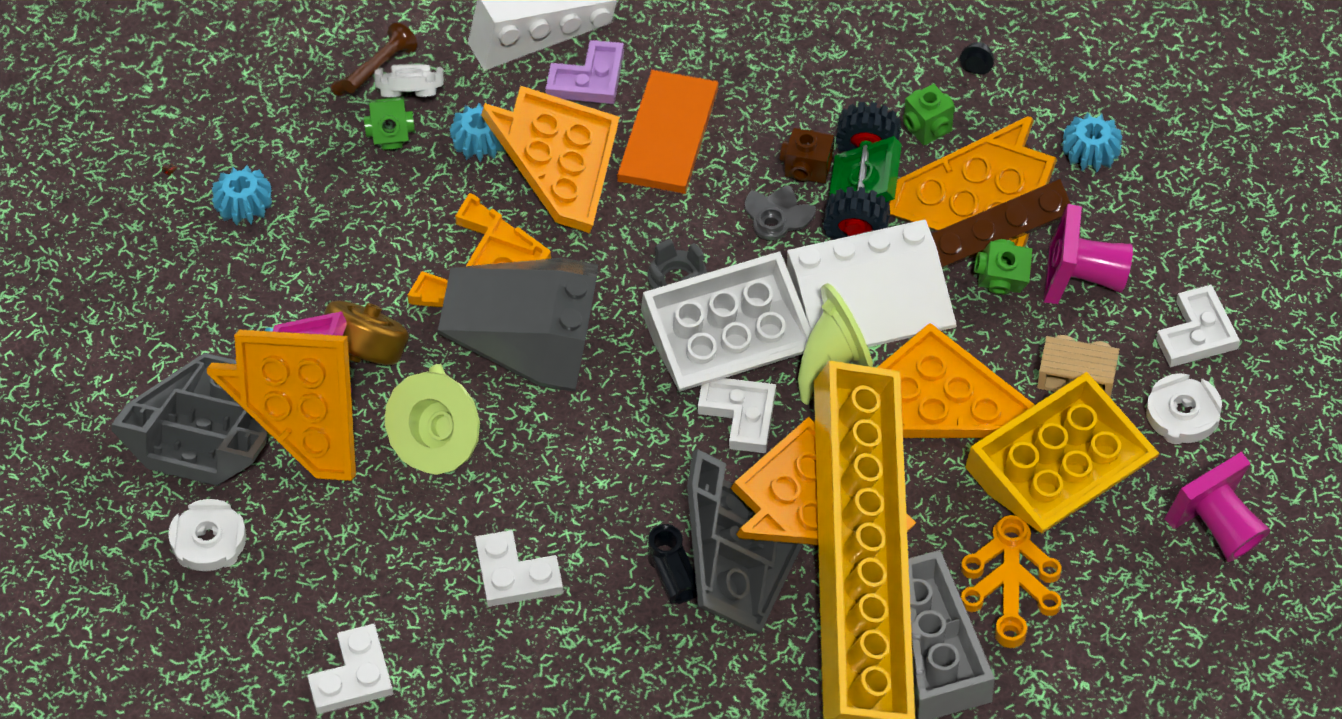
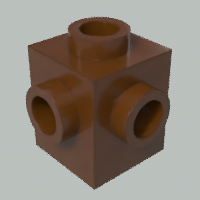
(808, 155)

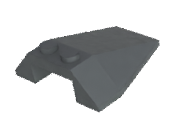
(523, 316)
(191, 426)
(732, 574)

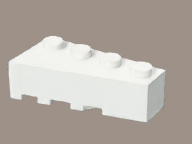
(519, 27)

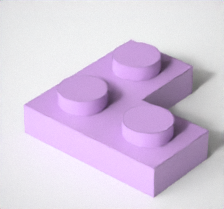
(592, 82)

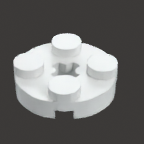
(409, 78)
(1179, 426)
(213, 553)

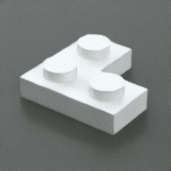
(1205, 330)
(748, 405)
(513, 580)
(360, 679)

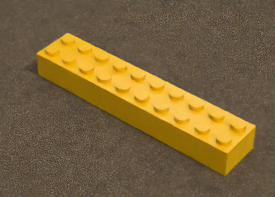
(862, 544)

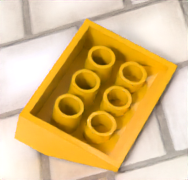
(1059, 454)

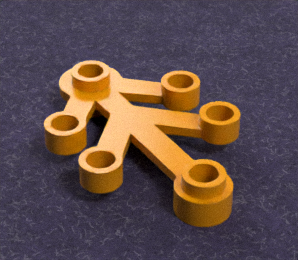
(1011, 575)

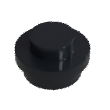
(977, 58)

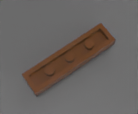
(1003, 221)

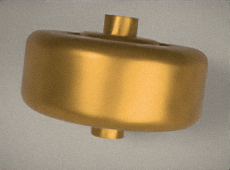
(371, 333)

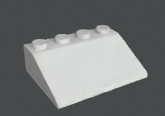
(883, 275)
(726, 321)

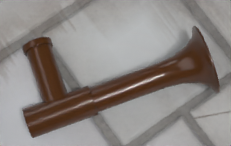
(400, 39)

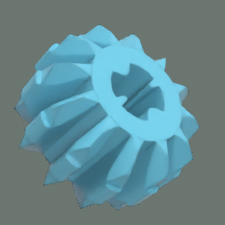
(473, 134)
(1092, 142)
(241, 195)

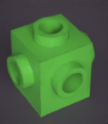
(389, 109)
(928, 114)
(1003, 267)

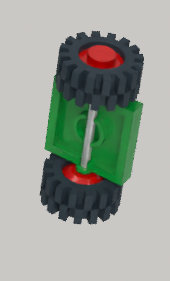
(865, 172)

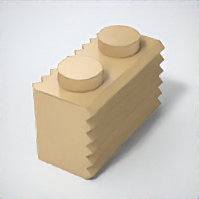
(1068, 359)

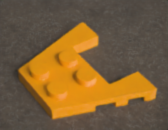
(499, 245)

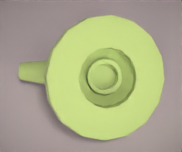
(832, 339)
(432, 422)

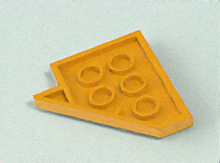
(558, 150)
(974, 179)
(950, 390)
(298, 394)
(784, 491)

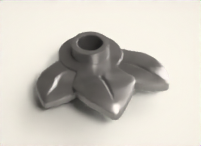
(777, 209)

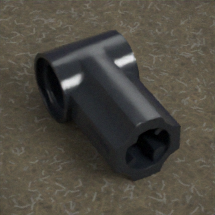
(672, 565)

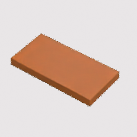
(668, 131)

